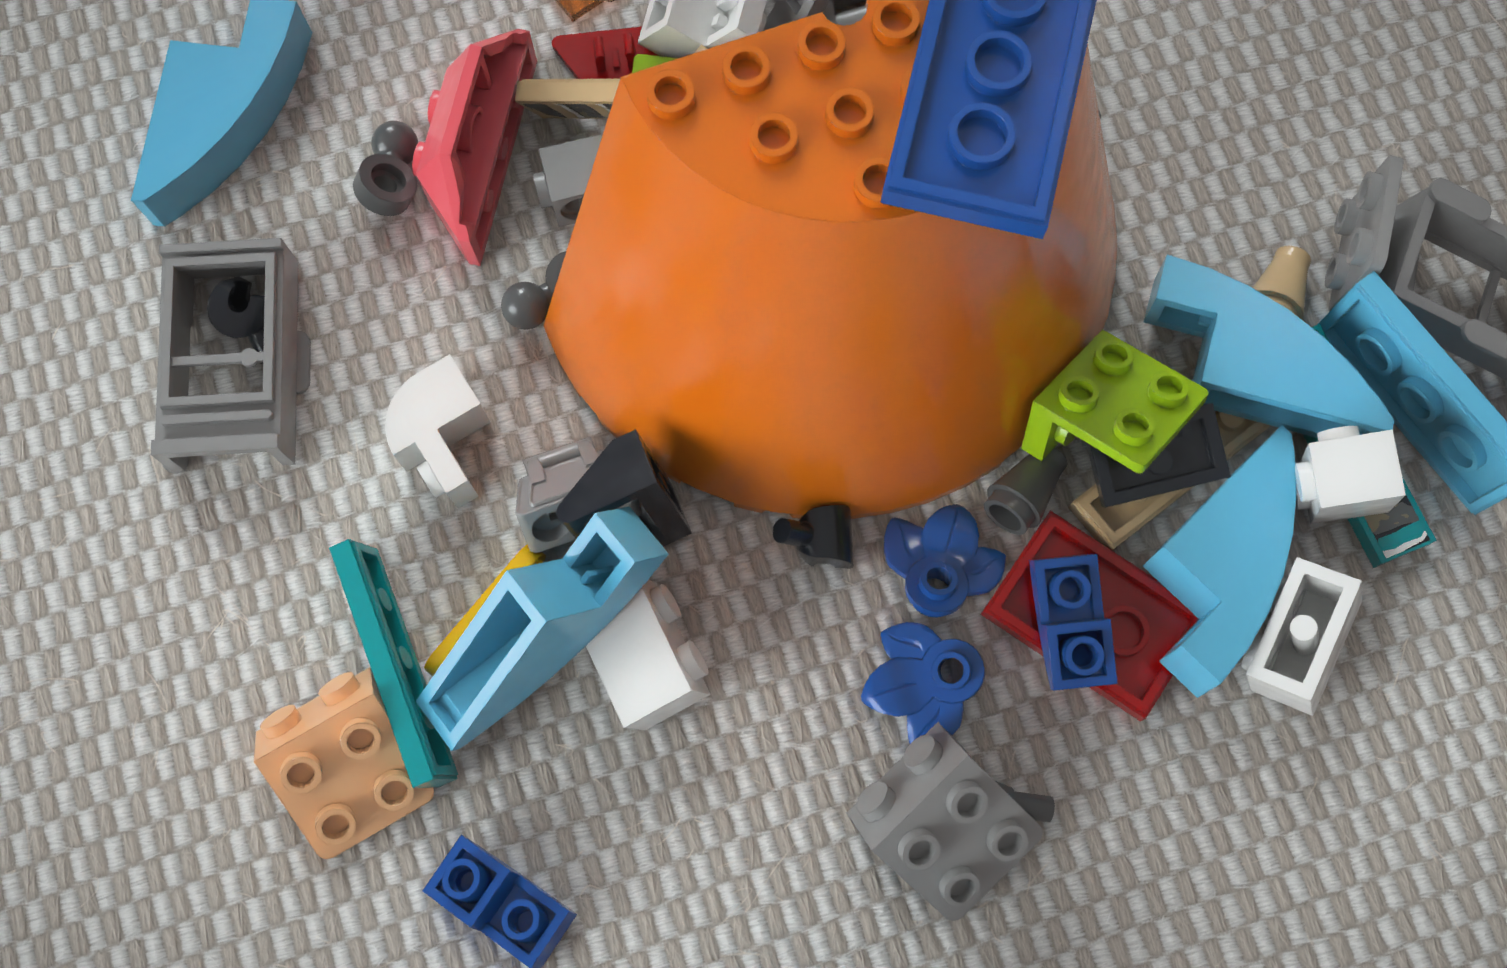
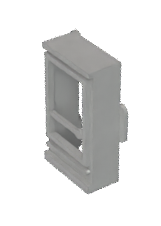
(1462, 226)
(234, 420)

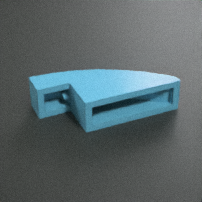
(217, 108)
(1260, 355)
(1230, 563)
(538, 623)

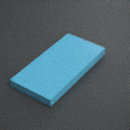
(1423, 391)

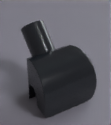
(236, 313)
(820, 535)

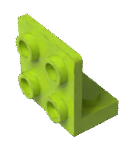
(1114, 403)

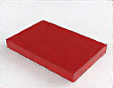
(1141, 610)

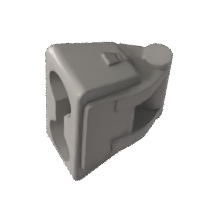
(547, 483)

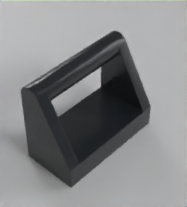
(619, 476)

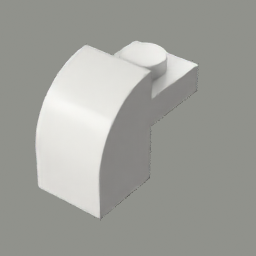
(681, 26)
(426, 419)

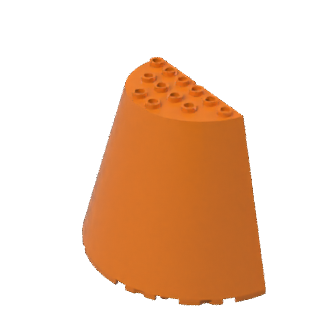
(785, 322)

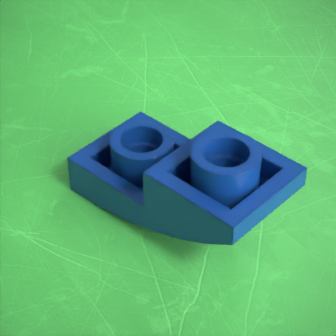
(1072, 622)
(499, 903)

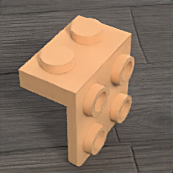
(337, 765)

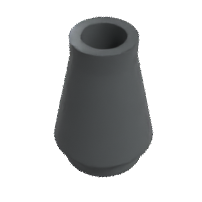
(1023, 493)

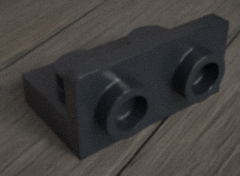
(1187, 461)

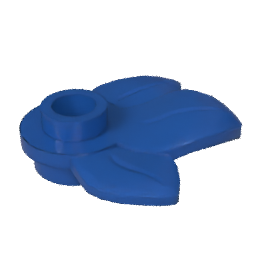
(942, 551)
(913, 679)

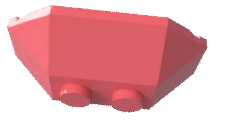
(474, 136)

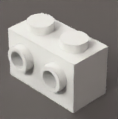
(1349, 475)
(1303, 635)
(647, 661)

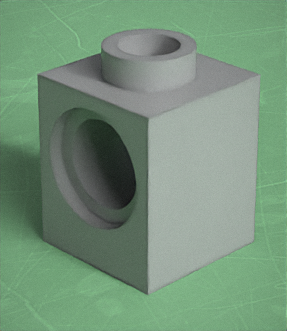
(566, 176)

